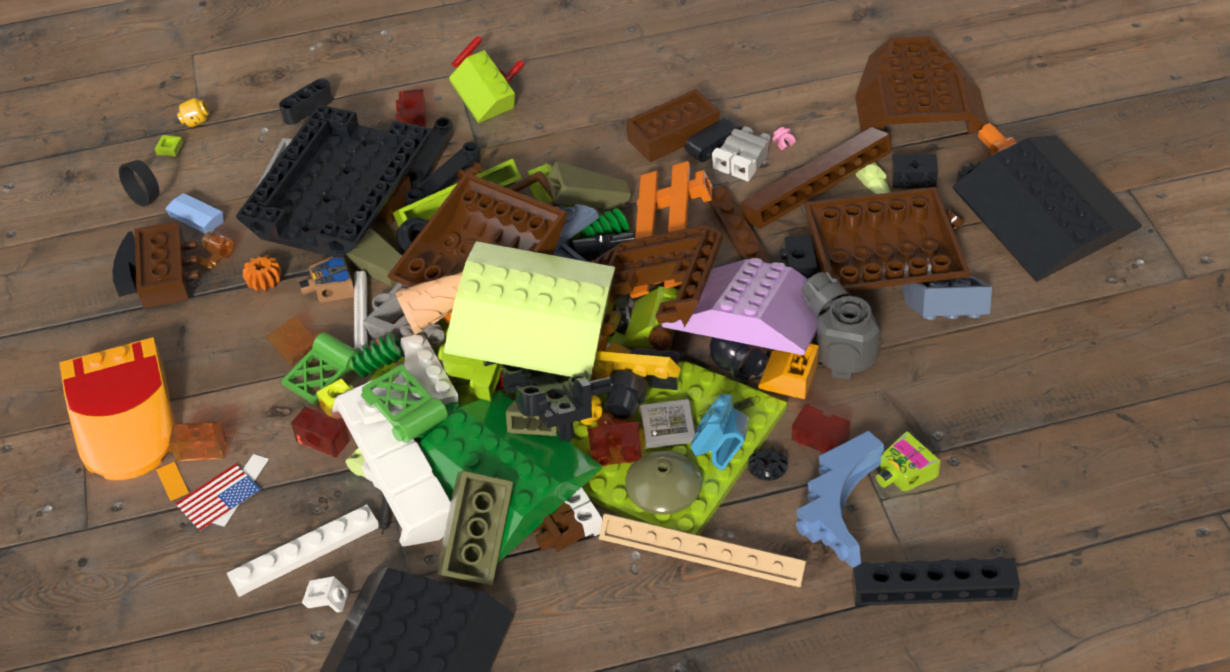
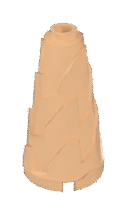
(428, 301)

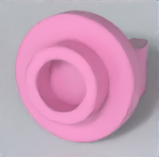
(781, 135)

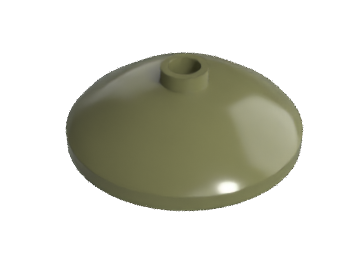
(663, 482)

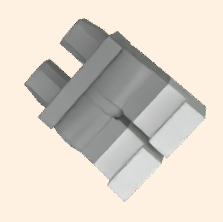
(742, 151)

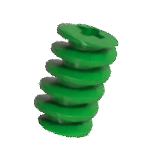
(607, 223)
(378, 355)

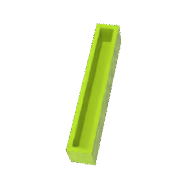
(425, 208)

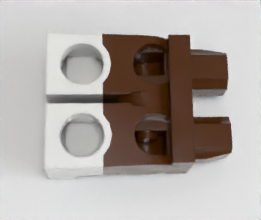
(569, 523)

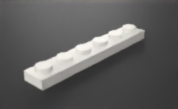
(302, 550)

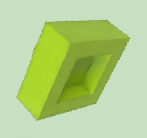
(169, 145)

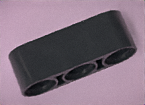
(305, 100)
(706, 141)

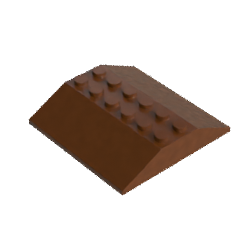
(482, 214)
(885, 239)

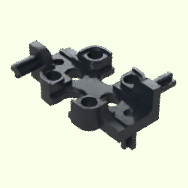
(549, 399)

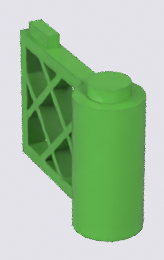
(328, 351)
(413, 420)

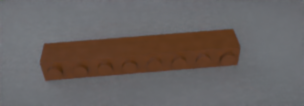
(815, 177)

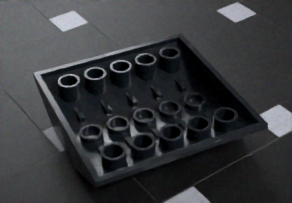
(1044, 205)

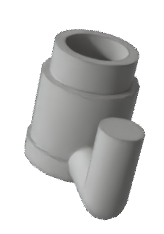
(433, 333)

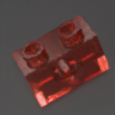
(411, 107)
(320, 432)
(614, 443)

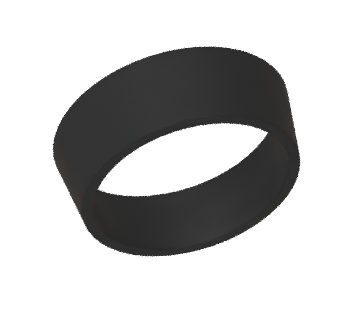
(132, 187)

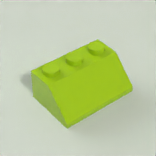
(482, 87)
(644, 318)

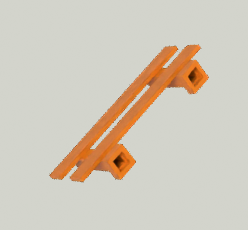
(676, 197)

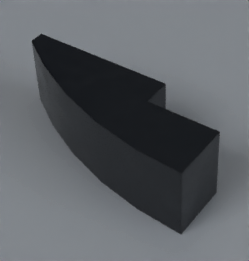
(125, 266)

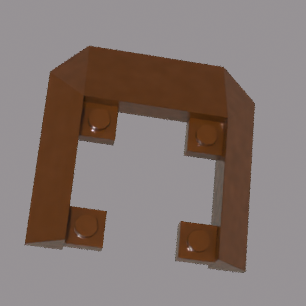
(675, 255)

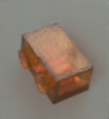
(198, 441)

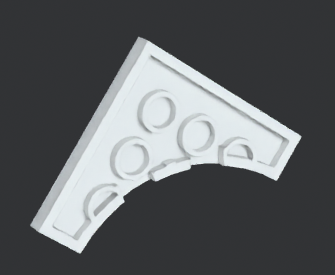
(425, 368)

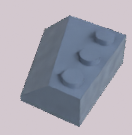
(949, 298)

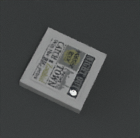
(667, 423)

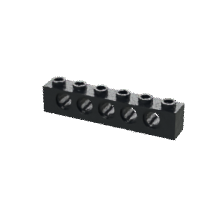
(946, 588)

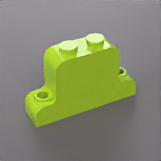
(481, 377)

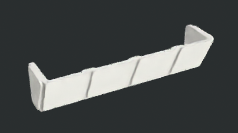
(400, 473)

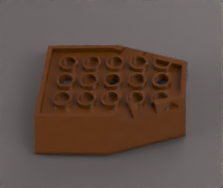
(894, 96)

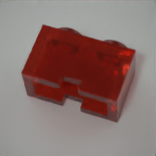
(819, 431)

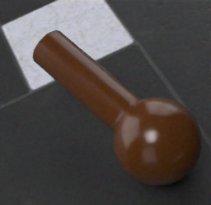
(609, 418)

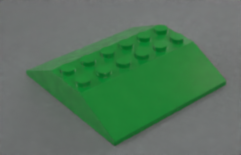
(540, 466)

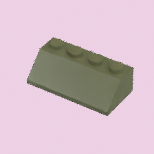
(474, 528)

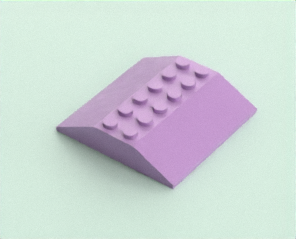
(754, 306)

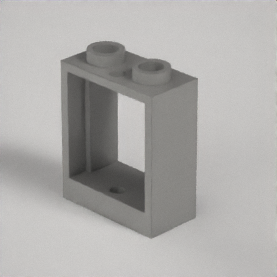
(381, 320)

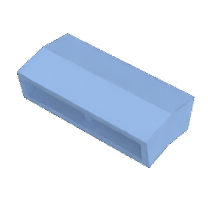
(195, 213)

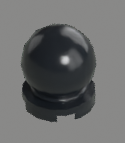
(738, 358)

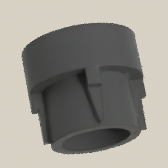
(821, 292)

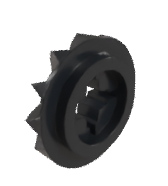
(774, 470)

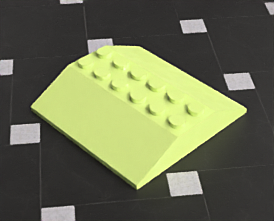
(529, 310)

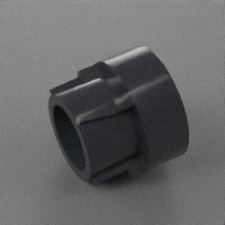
(403, 232)
(627, 393)

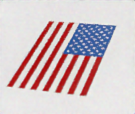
(217, 496)

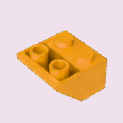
(790, 372)

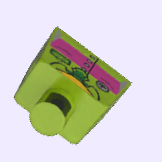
(907, 464)

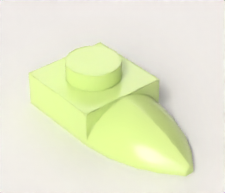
(874, 179)

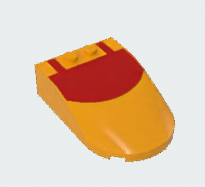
(119, 409)

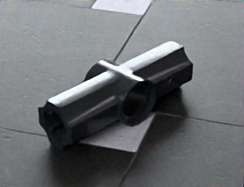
(599, 244)

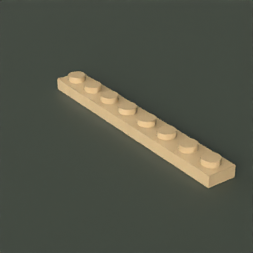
(703, 550)

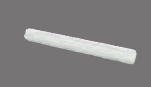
(360, 309)

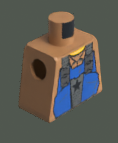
(329, 280)

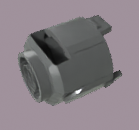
(848, 337)

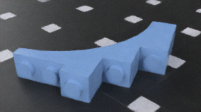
(839, 474)

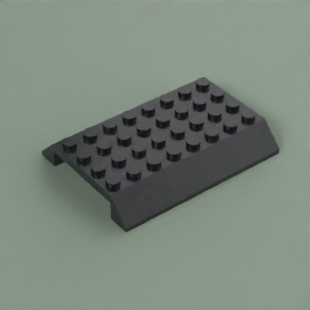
(418, 627)

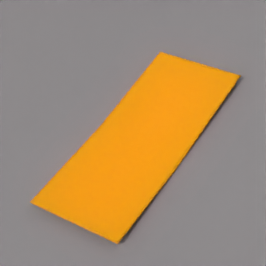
(172, 481)

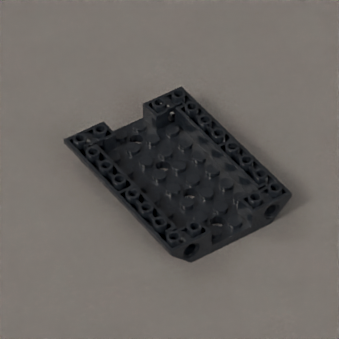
(316, 171)

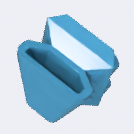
(721, 431)

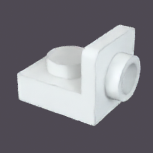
(326, 592)

